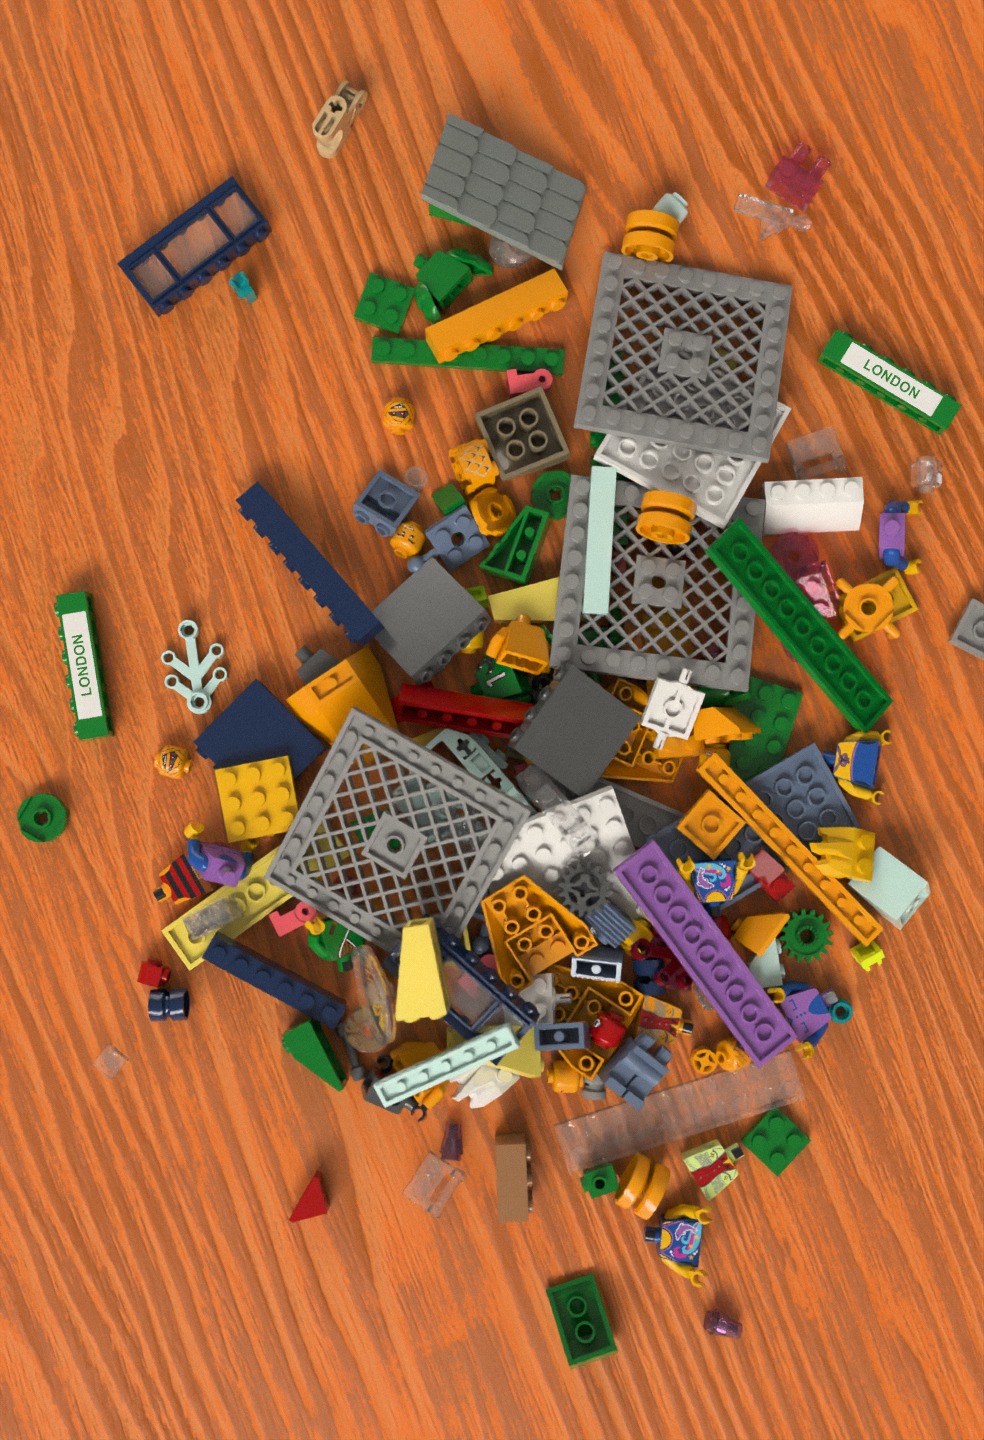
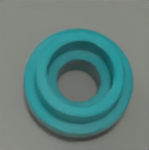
(845, 1016)

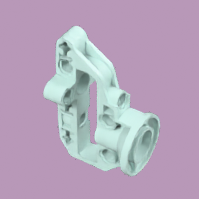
(477, 763)

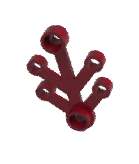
(648, 950)

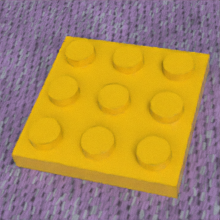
(257, 798)

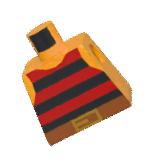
(182, 882)

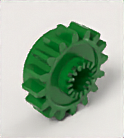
(817, 940)

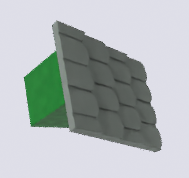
(503, 192)

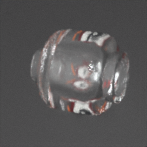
(926, 474)

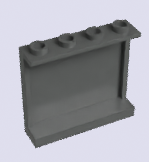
(428, 621)
(574, 730)

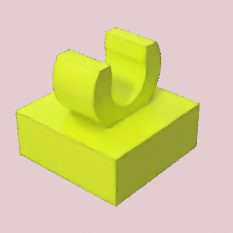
(867, 955)

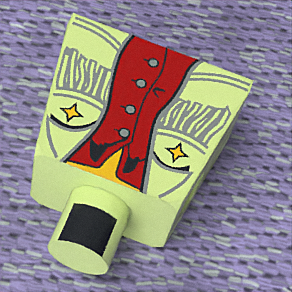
(712, 1166)

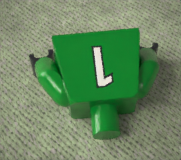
(503, 684)

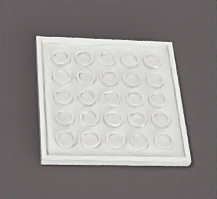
(707, 478)
(545, 855)

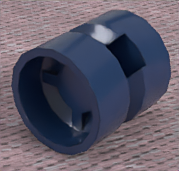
(644, 969)
(168, 1004)

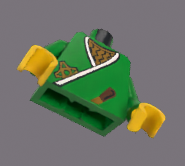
(334, 941)

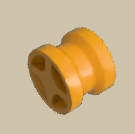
(707, 1062)

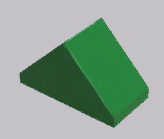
(448, 500)

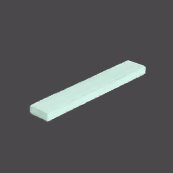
(599, 540)
(447, 1064)

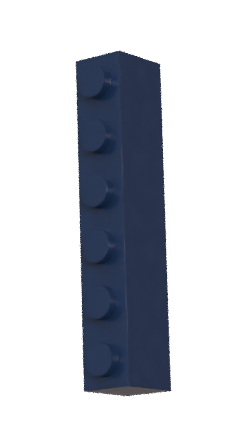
(275, 980)

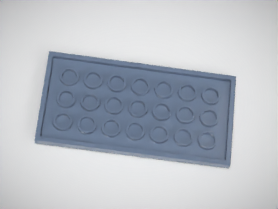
(798, 793)

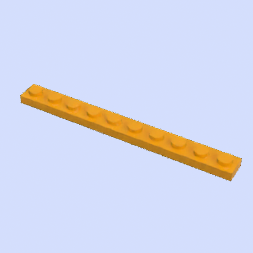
(788, 848)

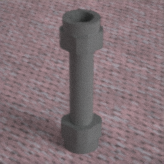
(358, 1070)

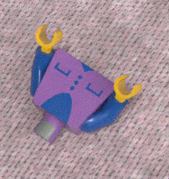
(893, 535)
(218, 862)
(804, 1012)

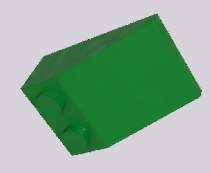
(313, 1050)
(581, 1321)

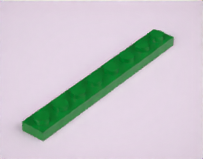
(484, 358)

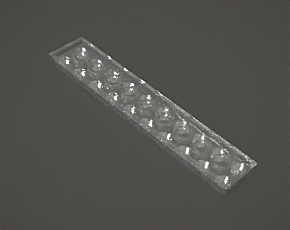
(678, 1112)

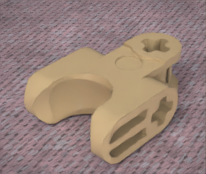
(335, 119)

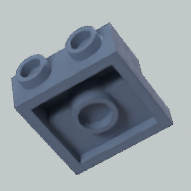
(385, 503)

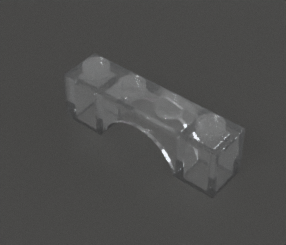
(559, 810)

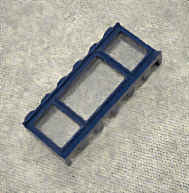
(195, 247)
(475, 991)

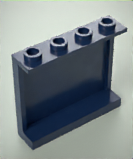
(257, 730)

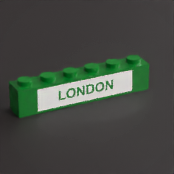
(889, 382)
(84, 666)

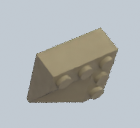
(522, 435)

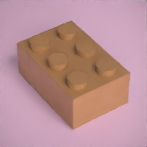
(513, 1177)

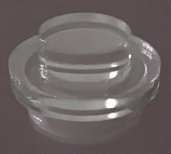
(416, 478)

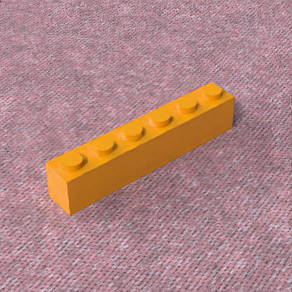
(496, 316)

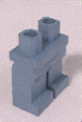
(635, 1069)

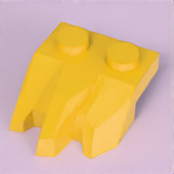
(845, 852)

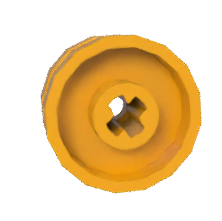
(650, 235)
(666, 517)
(642, 1185)

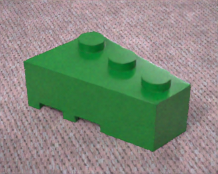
(519, 548)

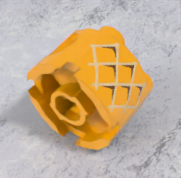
(473, 466)

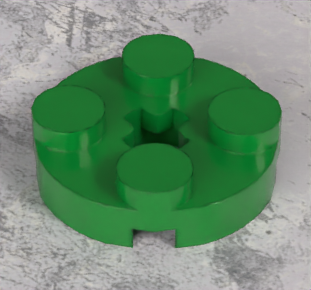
(541, 497)
(29, 822)

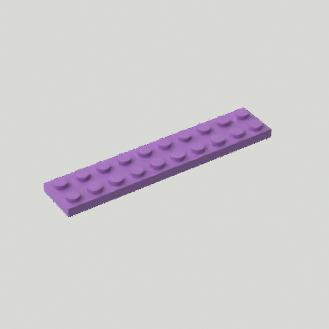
(705, 953)

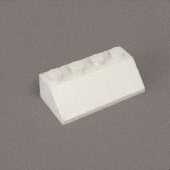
(812, 505)

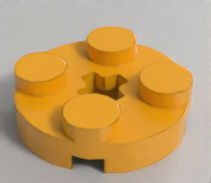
(487, 522)

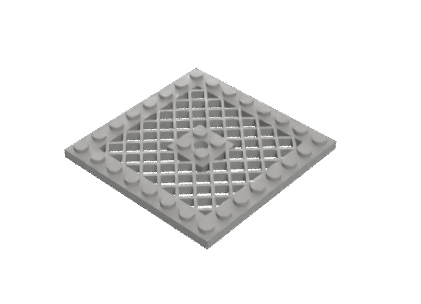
(684, 432)
(729, 675)
(491, 802)

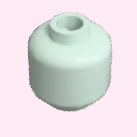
(673, 205)

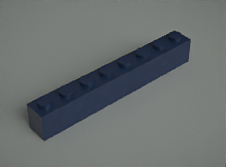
(310, 564)

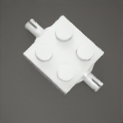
(672, 708)
(544, 997)

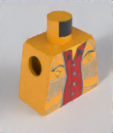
(661, 1020)

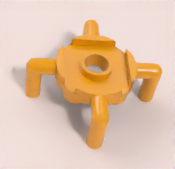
(874, 593)

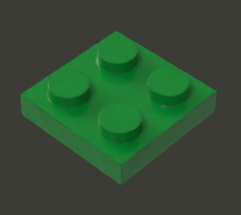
(384, 303)
(775, 1140)

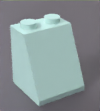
(894, 889)

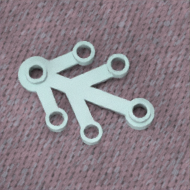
(195, 671)

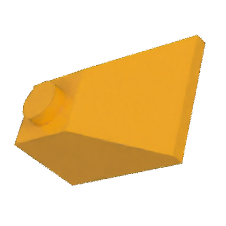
(758, 929)

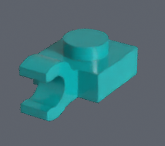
(241, 286)

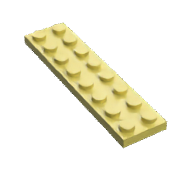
(255, 897)

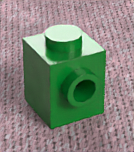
(607, 1183)

